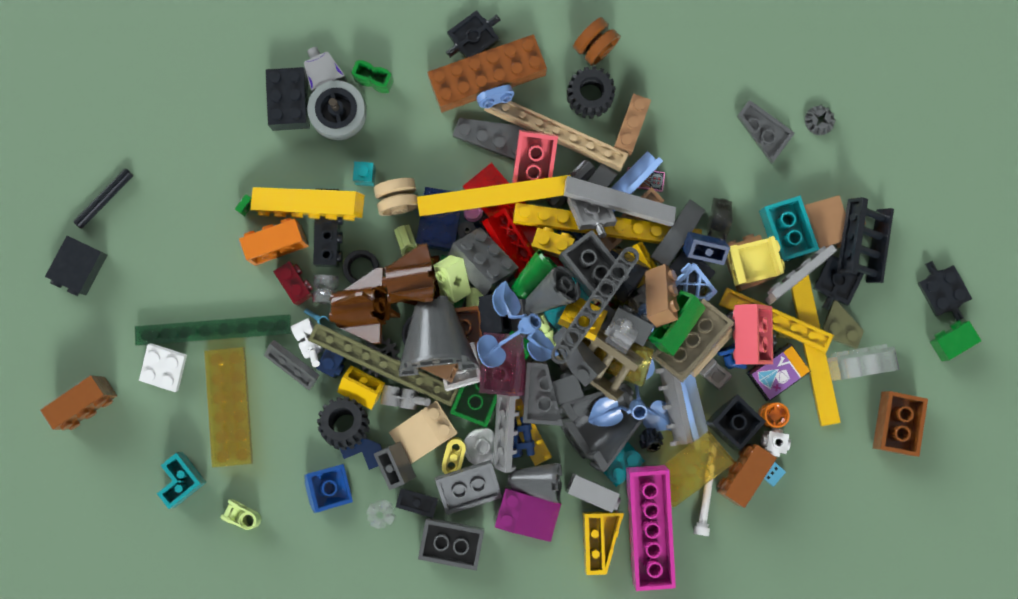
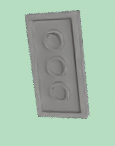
(803, 270)

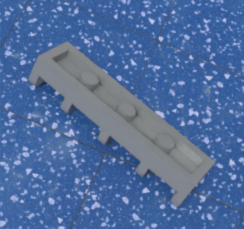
(676, 408)
(504, 433)

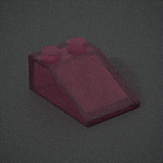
(511, 375)

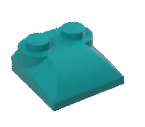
(626, 458)

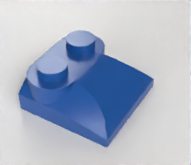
(327, 488)

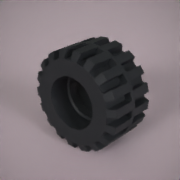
(595, 78)
(333, 412)

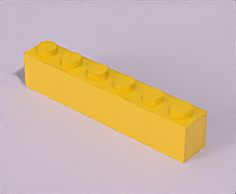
(307, 202)

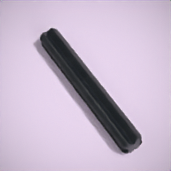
(103, 198)

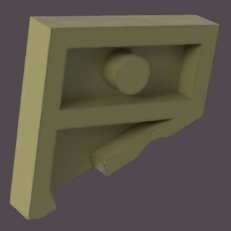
(842, 326)

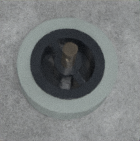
(337, 110)

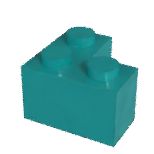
(184, 480)

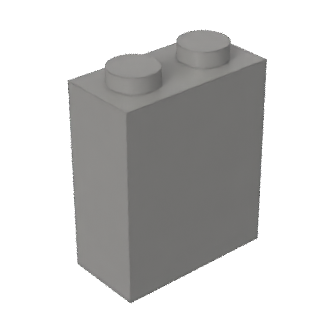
(593, 493)

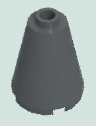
(554, 291)
(538, 481)

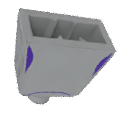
(321, 68)

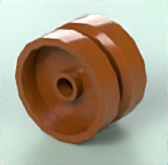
(596, 41)

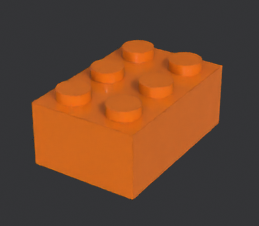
(273, 241)

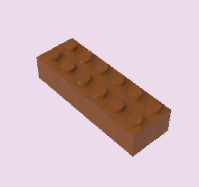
(504, 65)

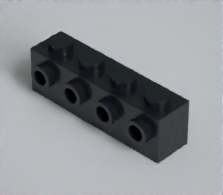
(327, 241)

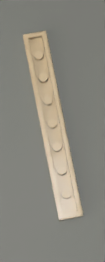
(567, 136)

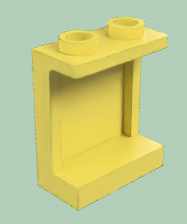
(755, 261)

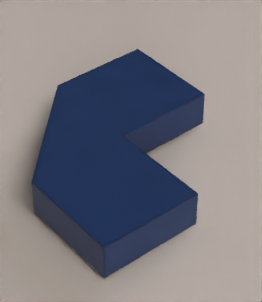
(368, 449)

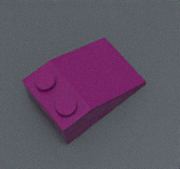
(527, 515)

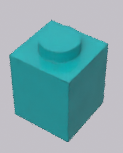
(364, 173)

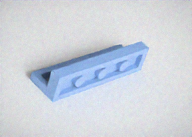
(637, 174)
(694, 408)

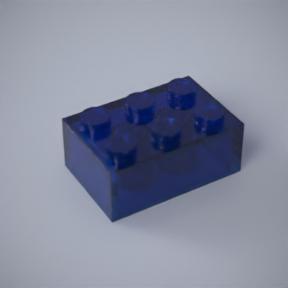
(438, 230)

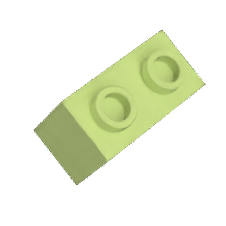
(452, 278)

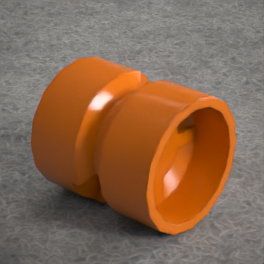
(774, 414)

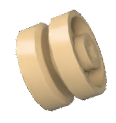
(396, 196)

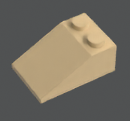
(424, 431)

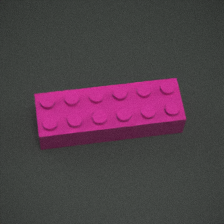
(650, 527)

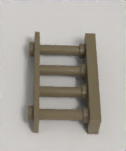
(630, 361)

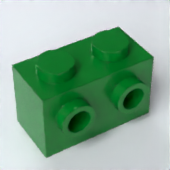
(955, 341)

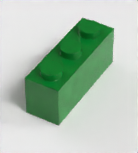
(672, 335)

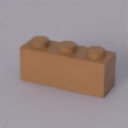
(632, 124)
(661, 295)

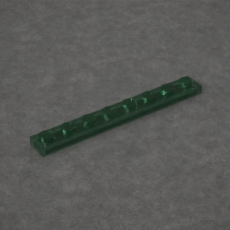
(213, 330)

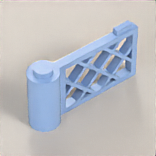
(689, 268)

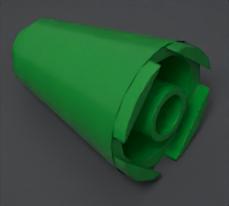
(532, 274)

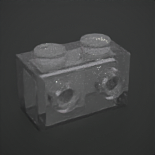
(621, 334)

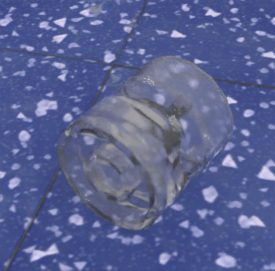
(321, 283)

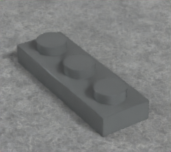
(291, 365)

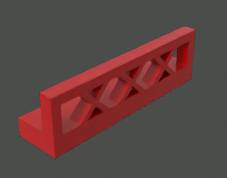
(501, 236)

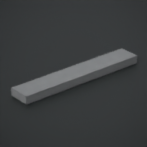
(619, 201)

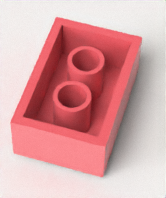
(534, 156)
(753, 334)

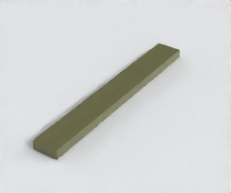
(380, 363)

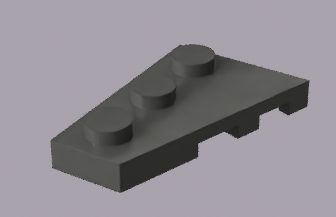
(540, 397)

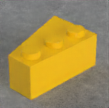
(600, 535)

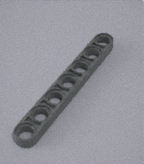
(597, 295)

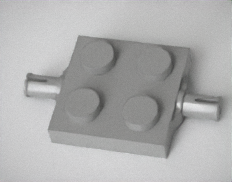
(591, 216)

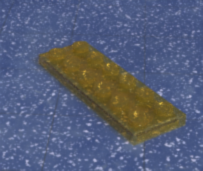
(228, 407)

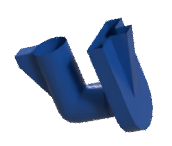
(729, 362)

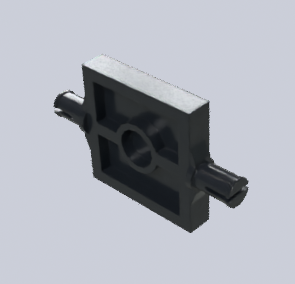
(473, 35)
(836, 286)
(944, 290)

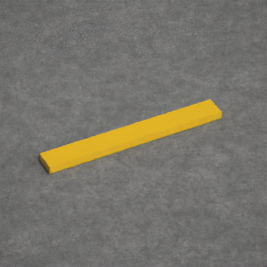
(491, 196)
(816, 359)

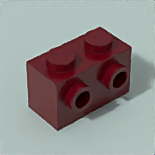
(293, 283)

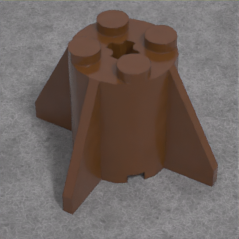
(412, 277)
(363, 307)

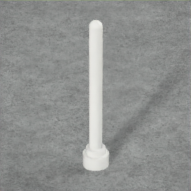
(702, 526)

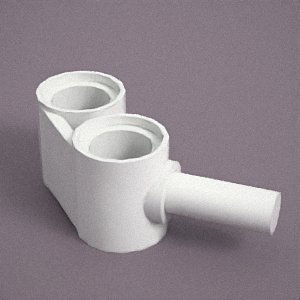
(302, 332)

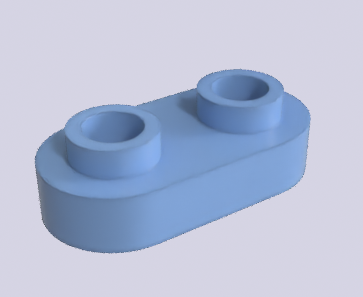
(495, 96)

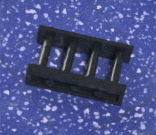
(852, 240)

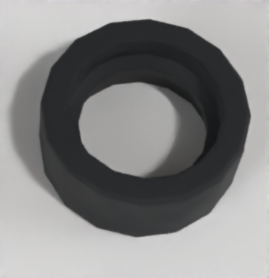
(354, 255)

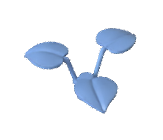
(507, 303)
(608, 413)

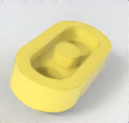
(453, 455)

